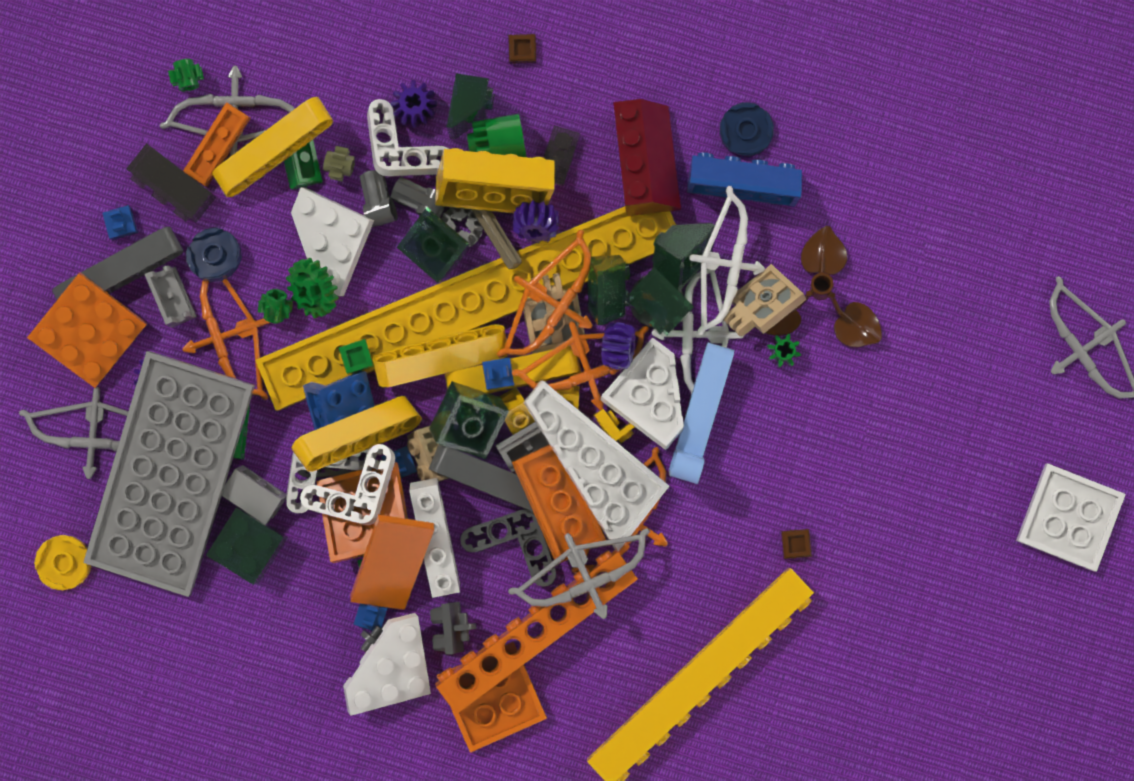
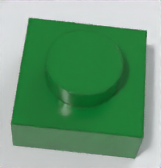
(356, 356)

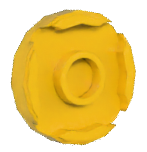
(61, 562)

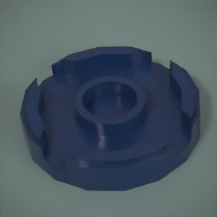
(746, 129)
(213, 255)

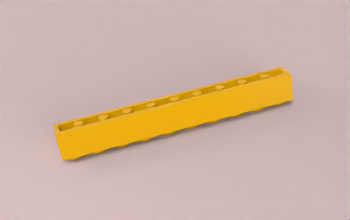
(700, 676)

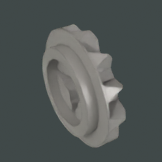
(472, 223)

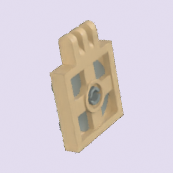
(763, 302)
(538, 313)

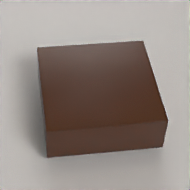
(522, 48)
(796, 543)

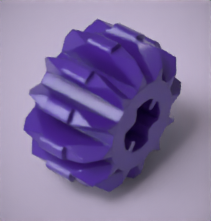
(411, 94)
(535, 221)
(618, 345)

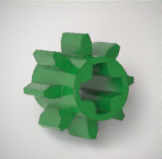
(185, 75)
(275, 306)
(777, 354)

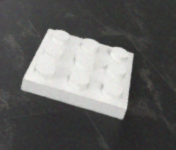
(1070, 517)

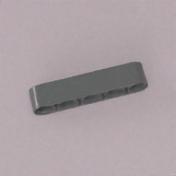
(131, 262)
(479, 475)

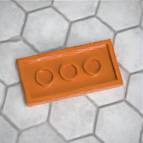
(556, 501)
(391, 562)

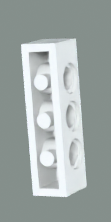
(439, 555)

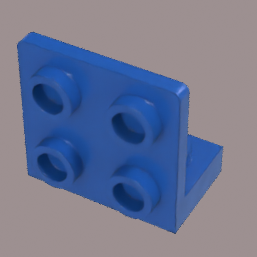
(338, 399)

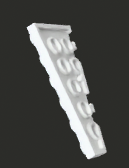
(606, 475)

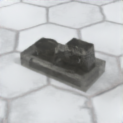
(561, 150)

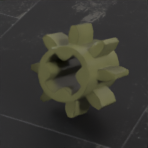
(339, 163)

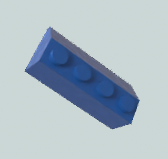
(749, 181)

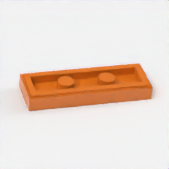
(216, 144)

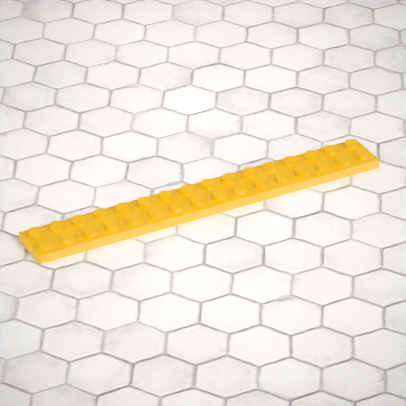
(456, 303)

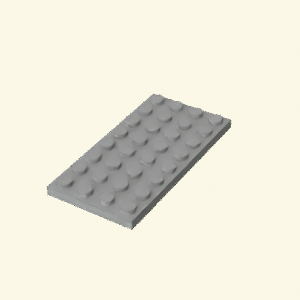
(169, 473)

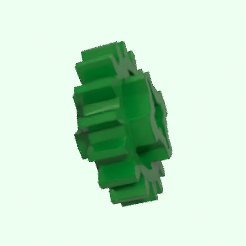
(312, 287)

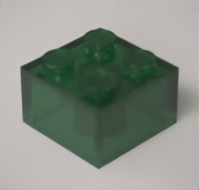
(468, 420)
(246, 546)

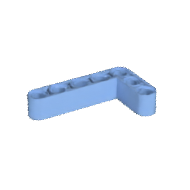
(700, 414)

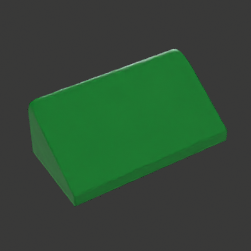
(303, 167)

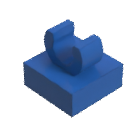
(120, 222)
(498, 373)
(405, 462)
(369, 616)

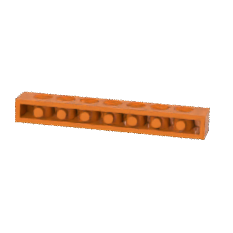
(460, 697)

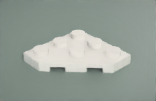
(330, 234)
(649, 394)
(390, 669)

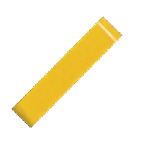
(272, 147)
(439, 355)
(558, 366)
(356, 433)

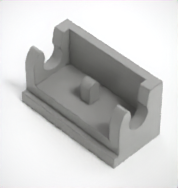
(170, 296)
(521, 444)
(253, 494)

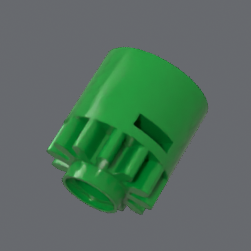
(498, 136)

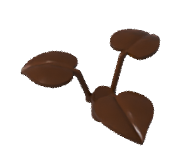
(828, 256)

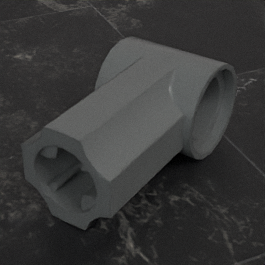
(415, 197)
(378, 204)

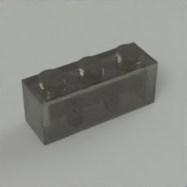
(170, 184)

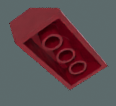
(646, 157)

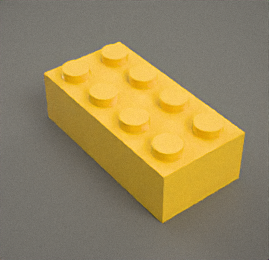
(492, 180)

